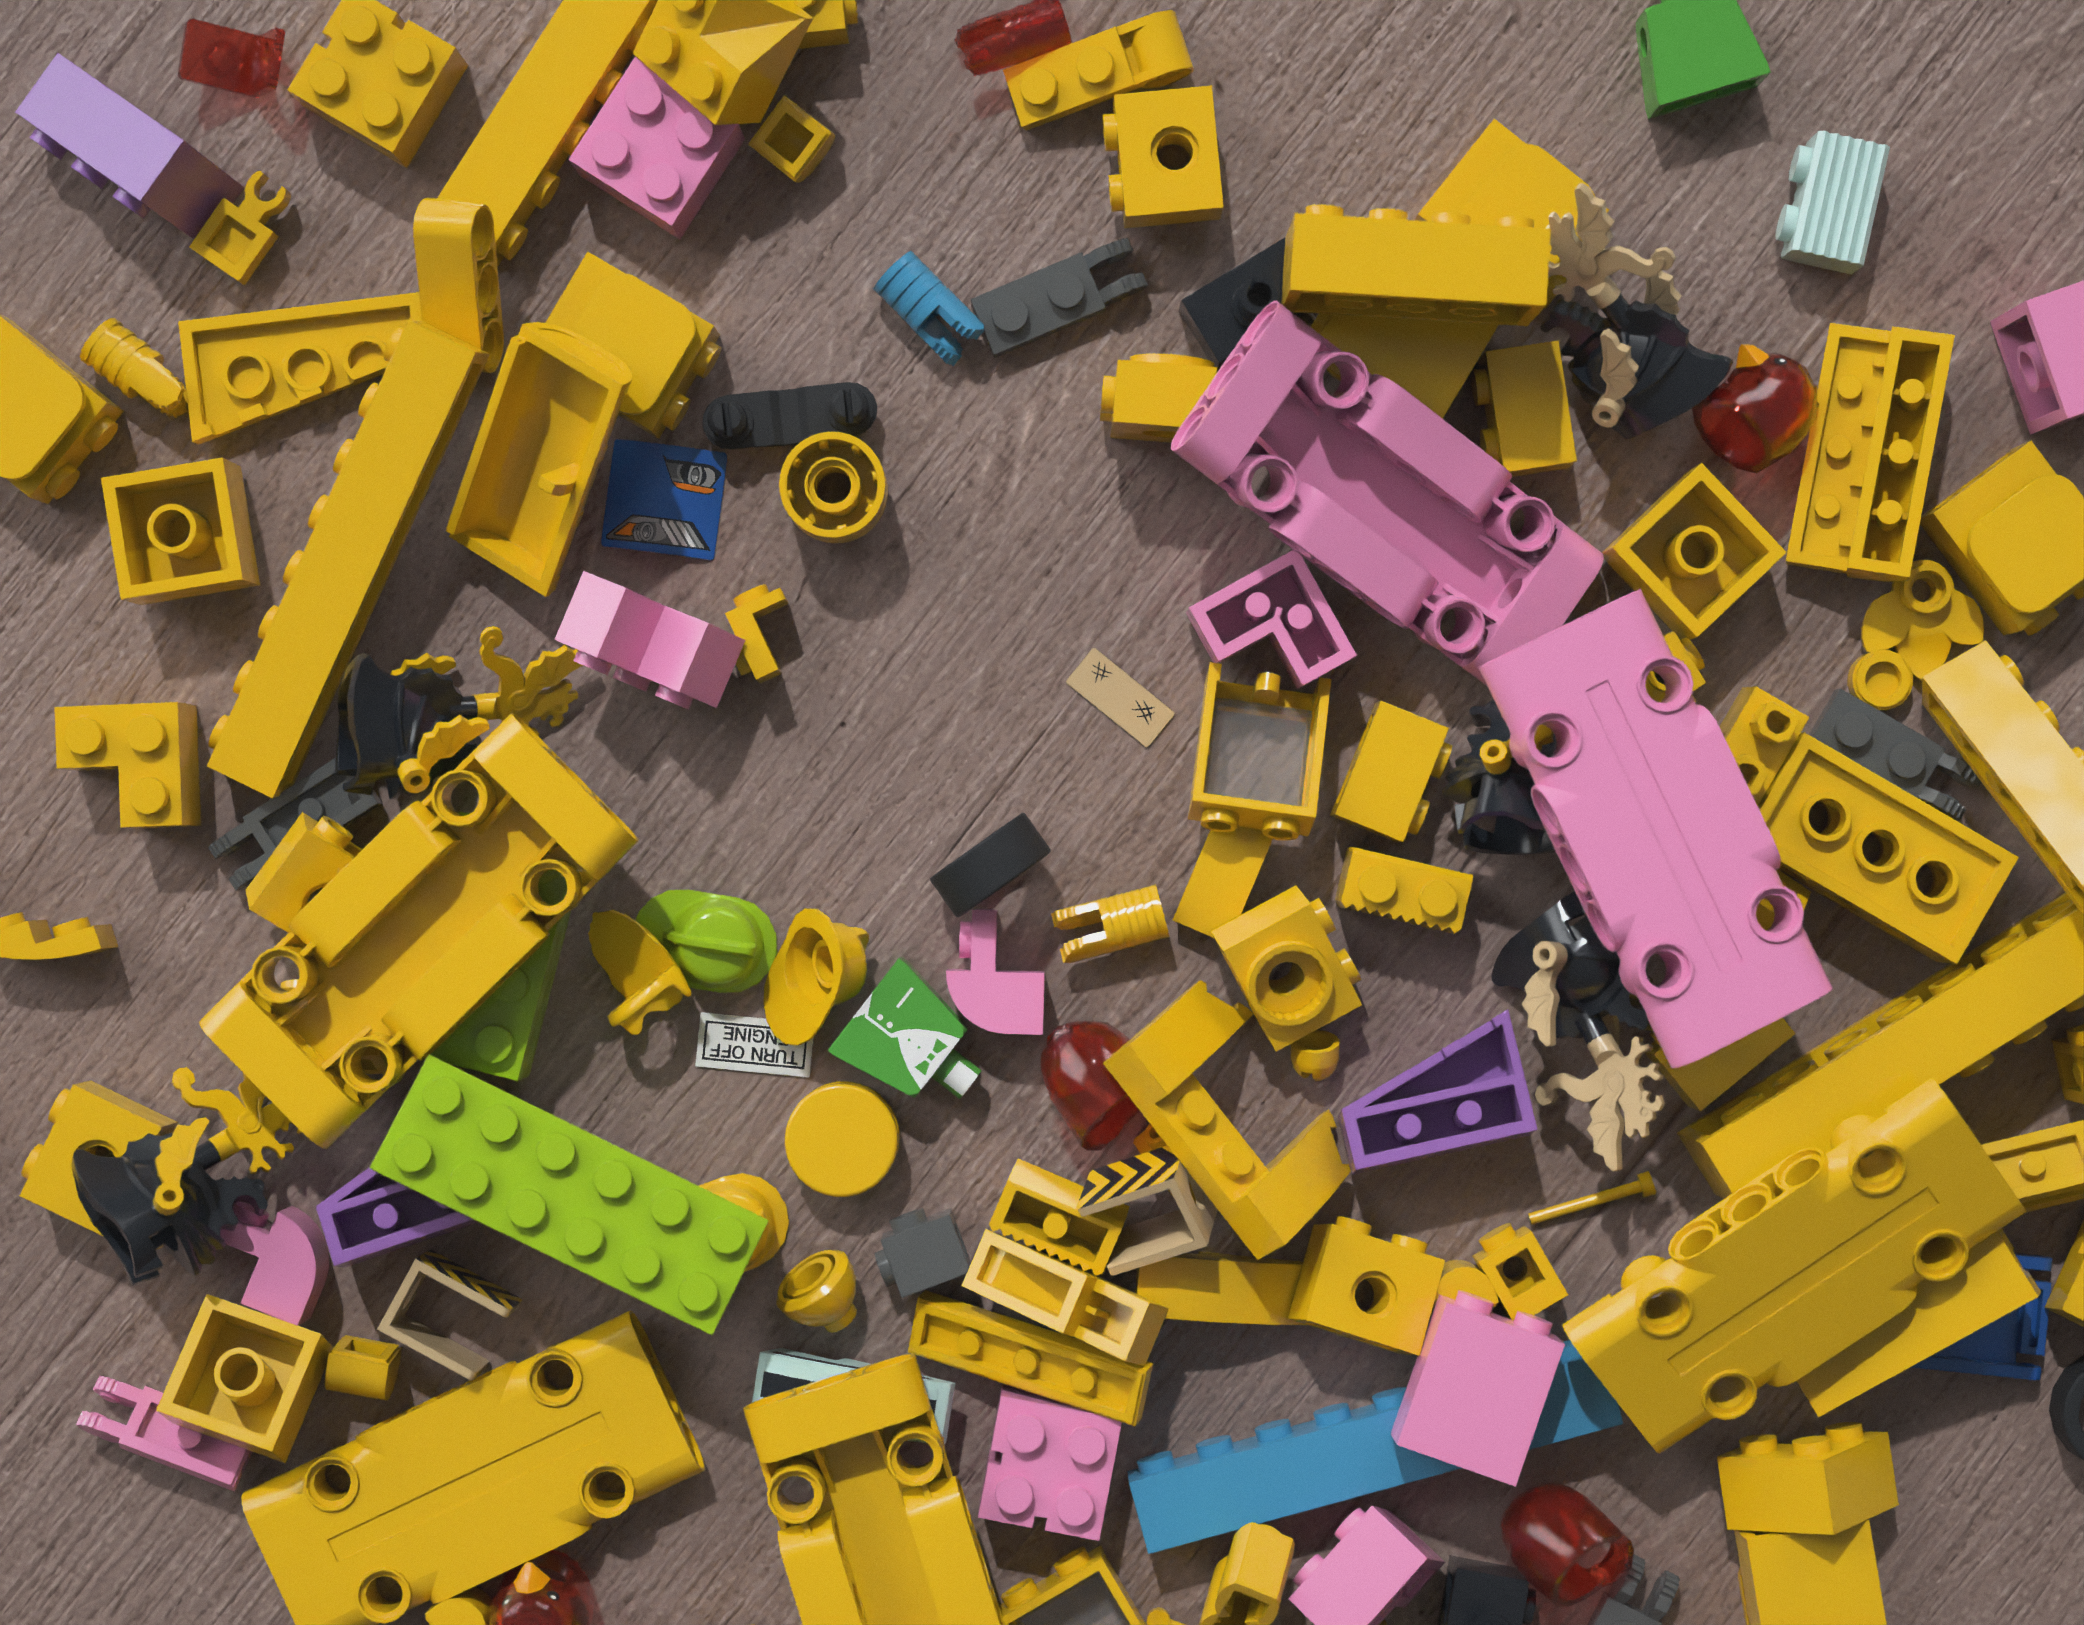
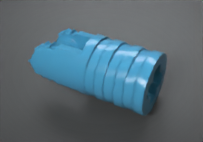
(919, 298)

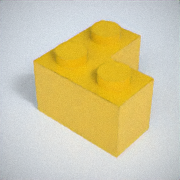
(151, 749)
(1809, 1484)

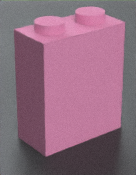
(1478, 1387)

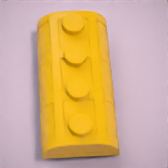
(538, 452)

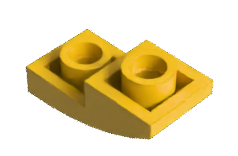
(1222, 878)
(34, 940)

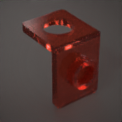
(231, 58)

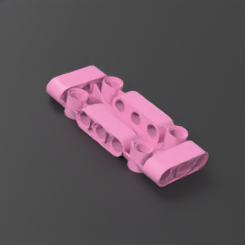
(1384, 494)
(1656, 829)

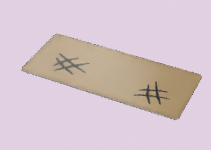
(1120, 697)

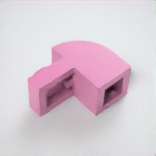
(991, 997)
(290, 1261)

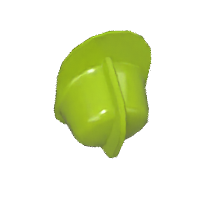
(713, 938)

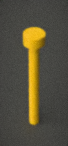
(1643, 1184)

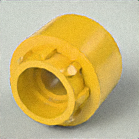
(829, 454)

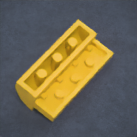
(1870, 451)

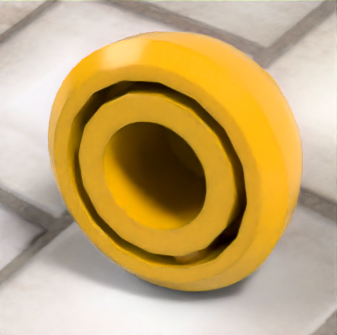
(820, 1291)

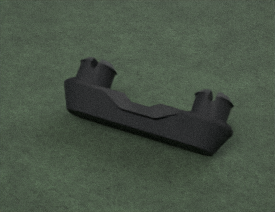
(788, 415)

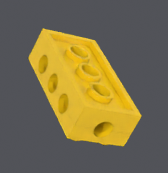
(1910, 833)

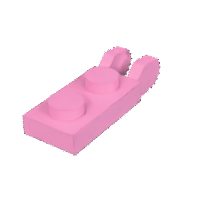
(162, 1441)

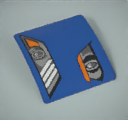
(664, 499)

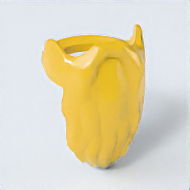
(636, 967)

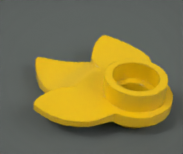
(1922, 629)

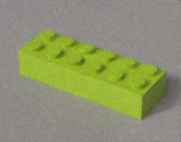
(569, 1194)

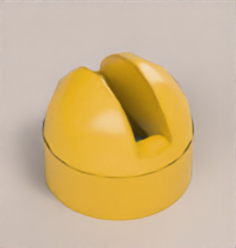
(1315, 1054)

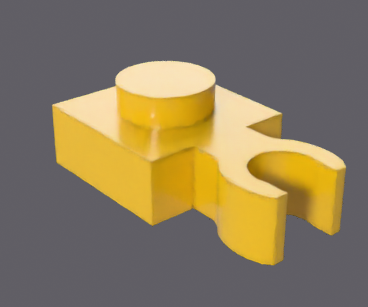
(237, 236)

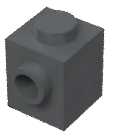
(922, 1251)

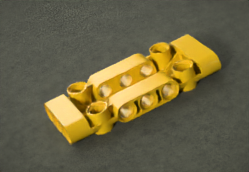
(417, 931)
(1794, 1267)
(474, 1480)
(878, 1533)

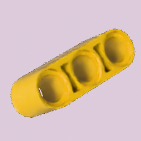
(460, 273)

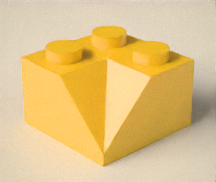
(723, 52)

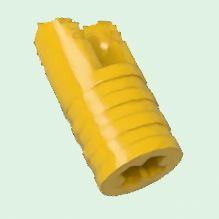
(134, 367)
(1127, 920)

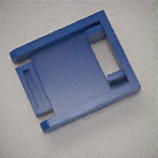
(1995, 1346)

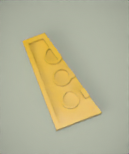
(283, 358)

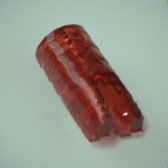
(1013, 36)

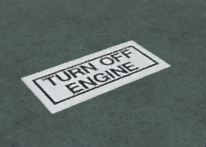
(748, 1046)

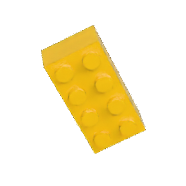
(1415, 267)

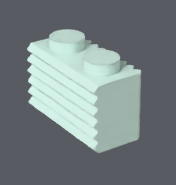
(1833, 201)

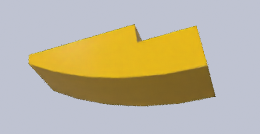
(1222, 1288)
(1065, 1298)

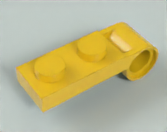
(1094, 69)

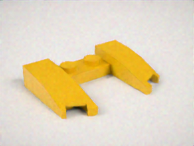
(1257, 1200)

